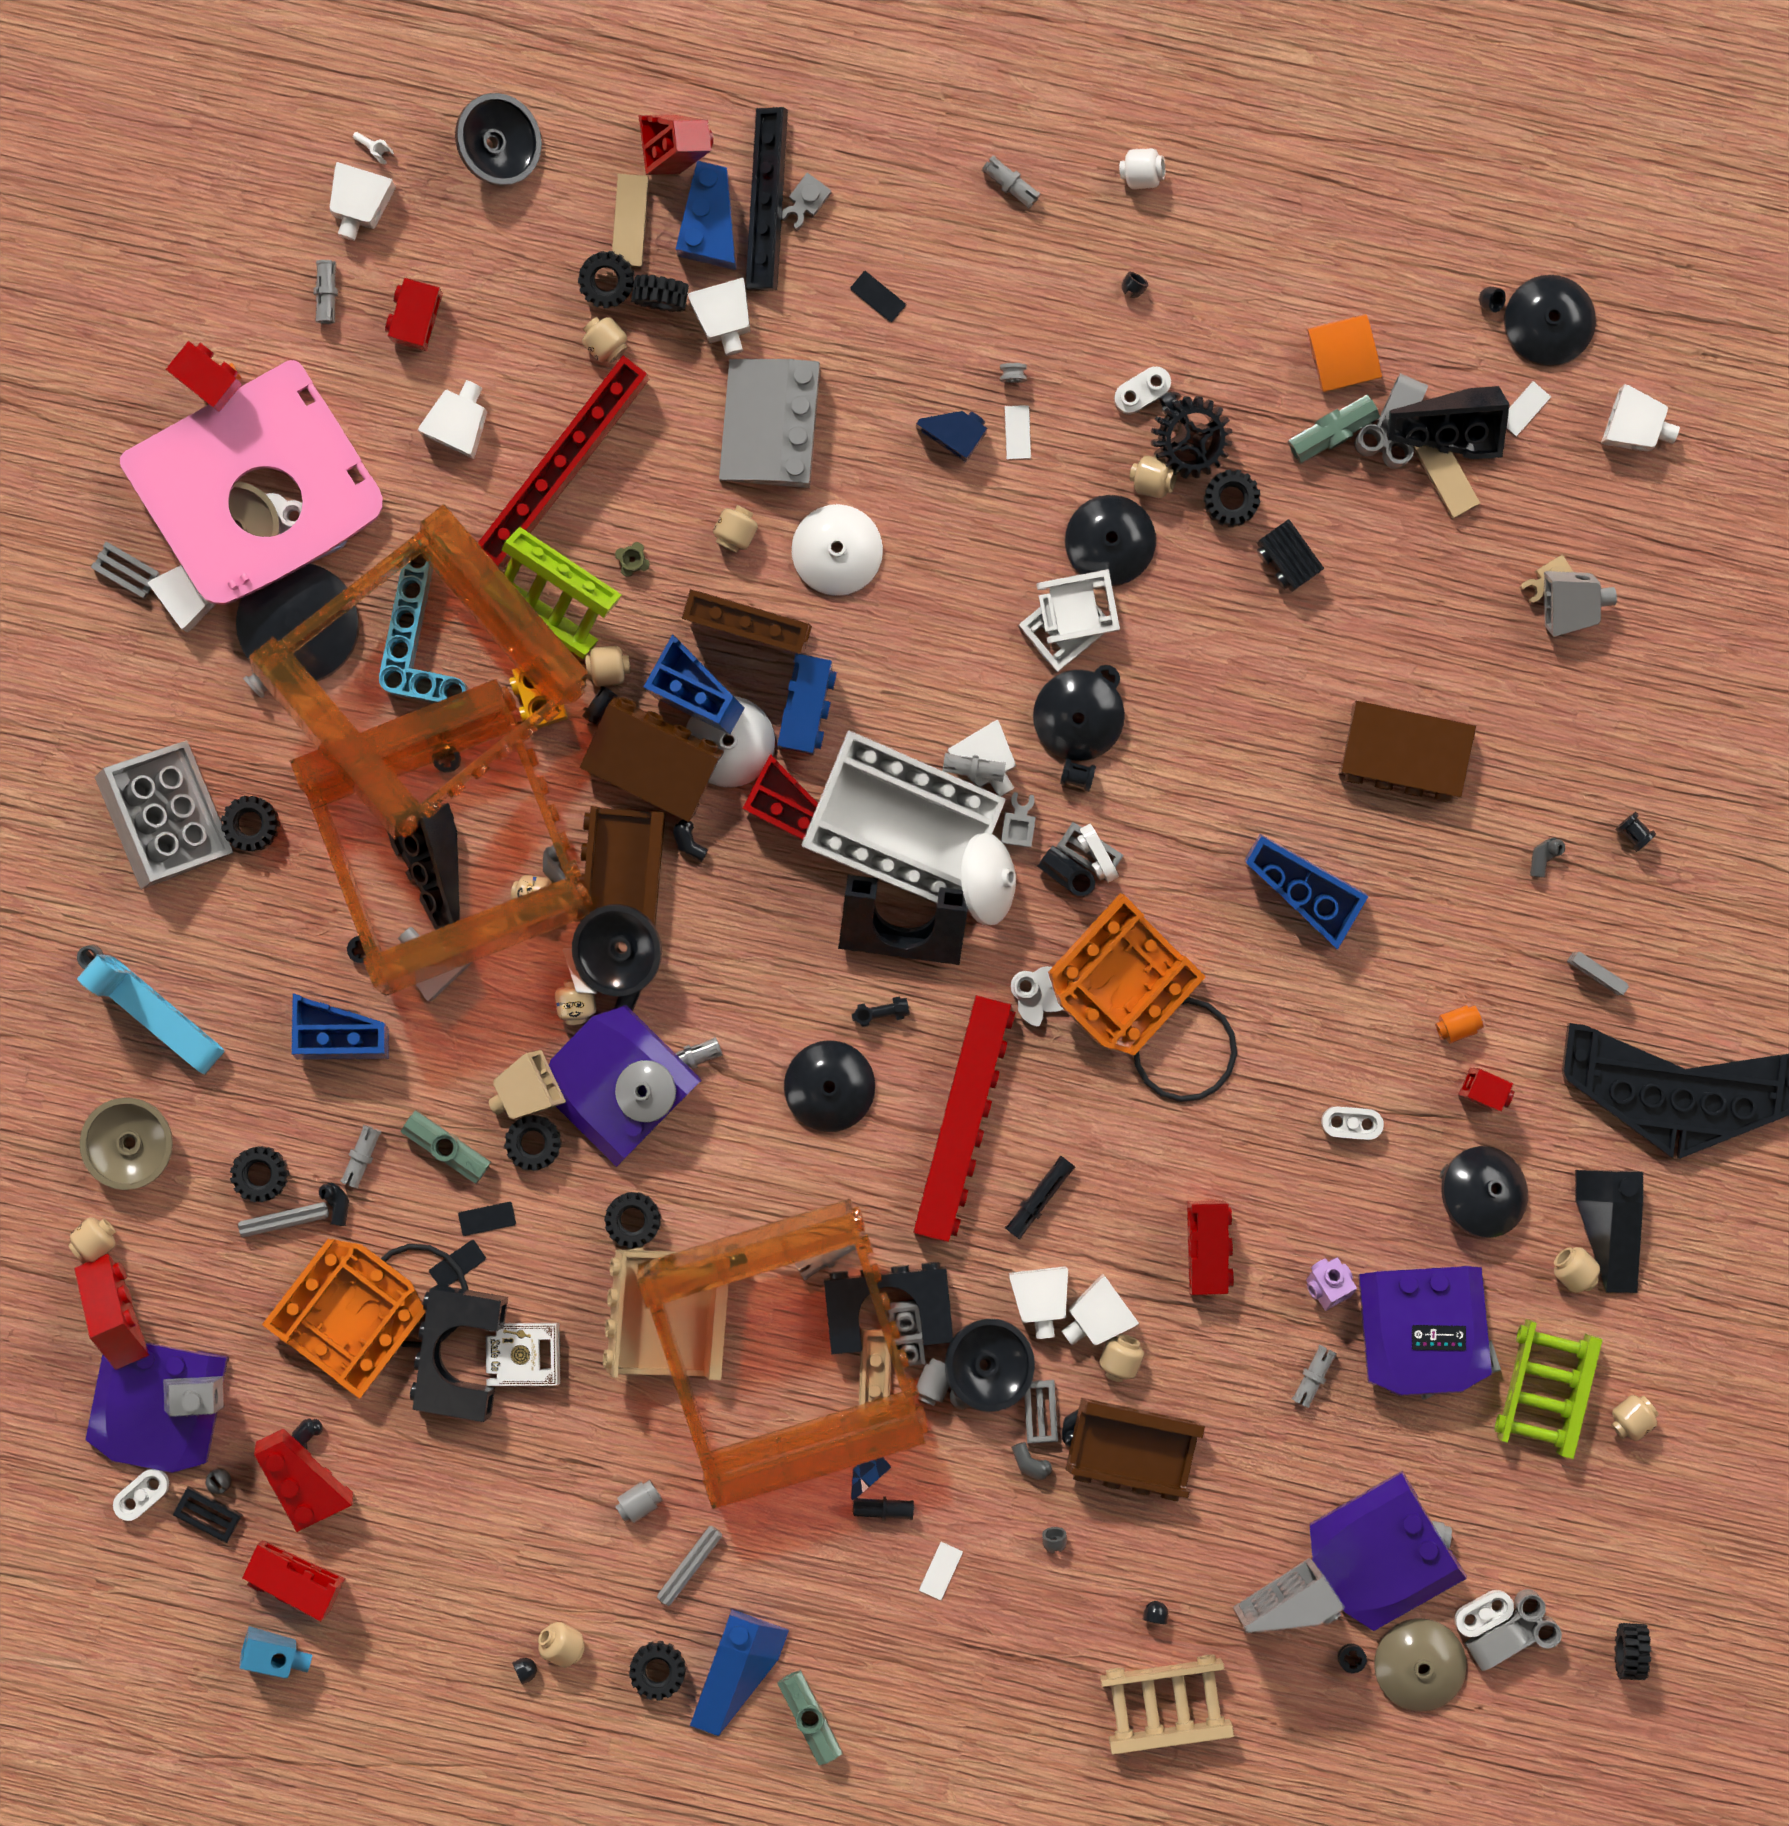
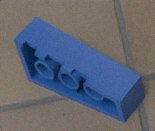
(1312, 891)

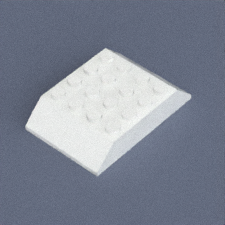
(898, 818)

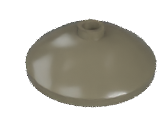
(253, 510)
(105, 1147)
(1408, 1647)

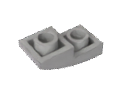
(909, 1326)

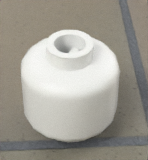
(1142, 168)

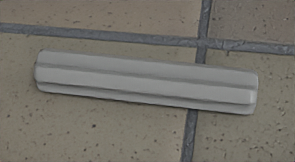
(283, 1219)
(689, 1565)

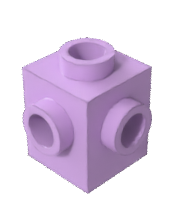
(1330, 1282)

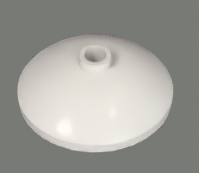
(843, 571)
(751, 747)
(987, 879)

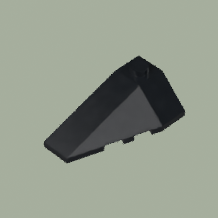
(433, 864)

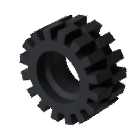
(587, 279)
(660, 293)
(1245, 485)
(235, 812)
(546, 1129)
(246, 1160)
(619, 1233)
(1632, 1651)
(657, 1689)

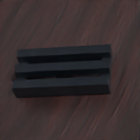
(231, 1526)

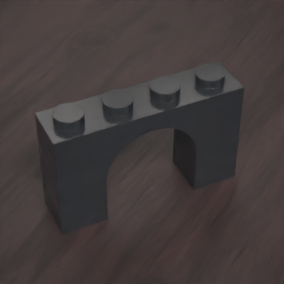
(868, 932)
(925, 1285)
(435, 1387)

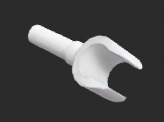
(376, 148)

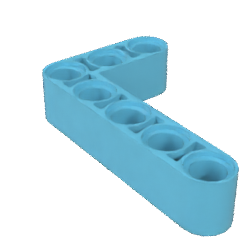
(410, 636)
(112, 978)

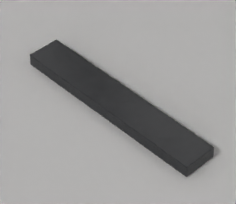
(766, 199)

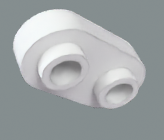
(1142, 389)
(1090, 842)
(1351, 1123)
(141, 1493)
(1484, 1614)

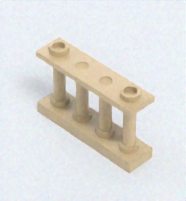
(1155, 1735)

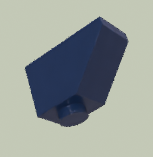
(955, 432)

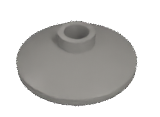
(659, 1096)

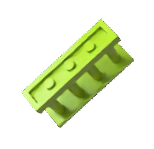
(568, 577)
(1572, 1409)

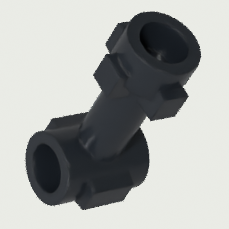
(864, 1015)

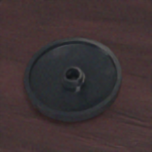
(286, 605)

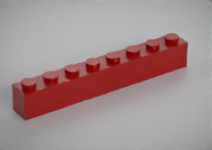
(565, 457)
(962, 1118)

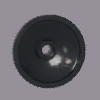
(513, 136)
(1534, 333)
(1091, 551)
(1082, 693)
(598, 952)
(834, 1063)
(1469, 1194)
(1008, 1368)

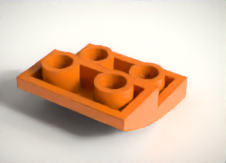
(1344, 352)

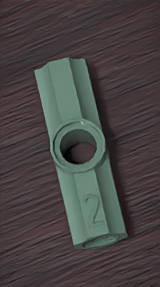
(1333, 429)
(428, 1136)
(818, 1735)

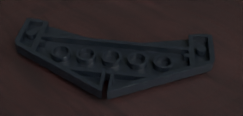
(1661, 1097)

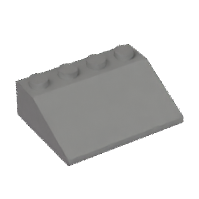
(770, 421)
(163, 814)
(1291, 1601)

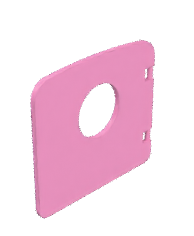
(194, 464)

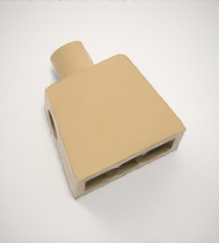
(526, 1087)

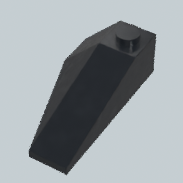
(1459, 422)
(1613, 1223)

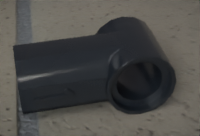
(1064, 871)

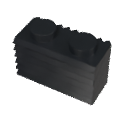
(1289, 556)

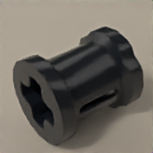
(1077, 775)
(1636, 831)

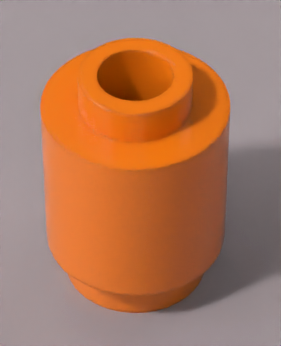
(1459, 1023)

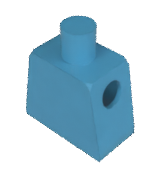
(259, 1653)

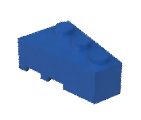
(707, 219)
(690, 687)
(806, 704)
(335, 1034)

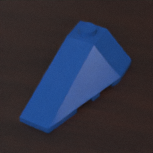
(740, 1664)

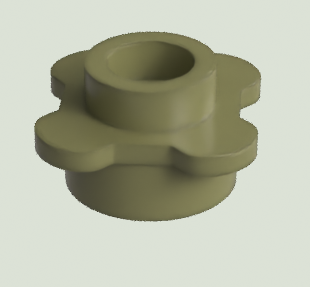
(640, 562)

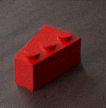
(673, 142)
(781, 800)
(1209, 1247)
(110, 1311)
(300, 1483)
(293, 1580)

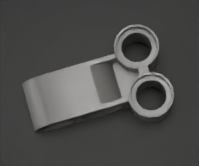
(1404, 392)
(1514, 1634)

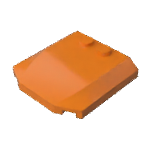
(1122, 978)
(347, 1313)

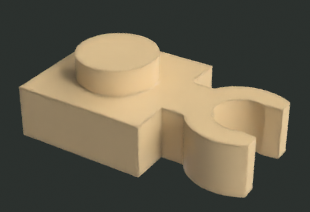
(1558, 564)

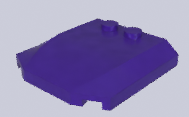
(589, 1072)
(1423, 1297)
(130, 1415)
(1383, 1553)

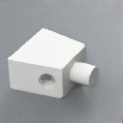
(358, 198)
(723, 313)
(456, 420)
(1637, 422)
(180, 597)
(990, 745)
(1041, 1297)
(1099, 1314)

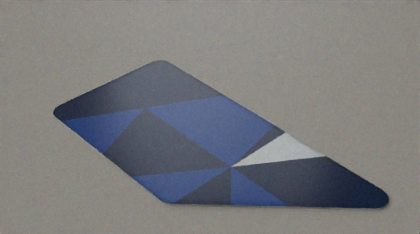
(866, 1474)

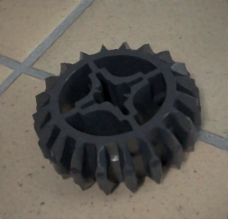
(1214, 428)

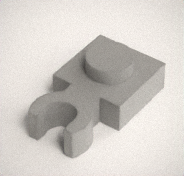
(808, 198)
(1019, 827)

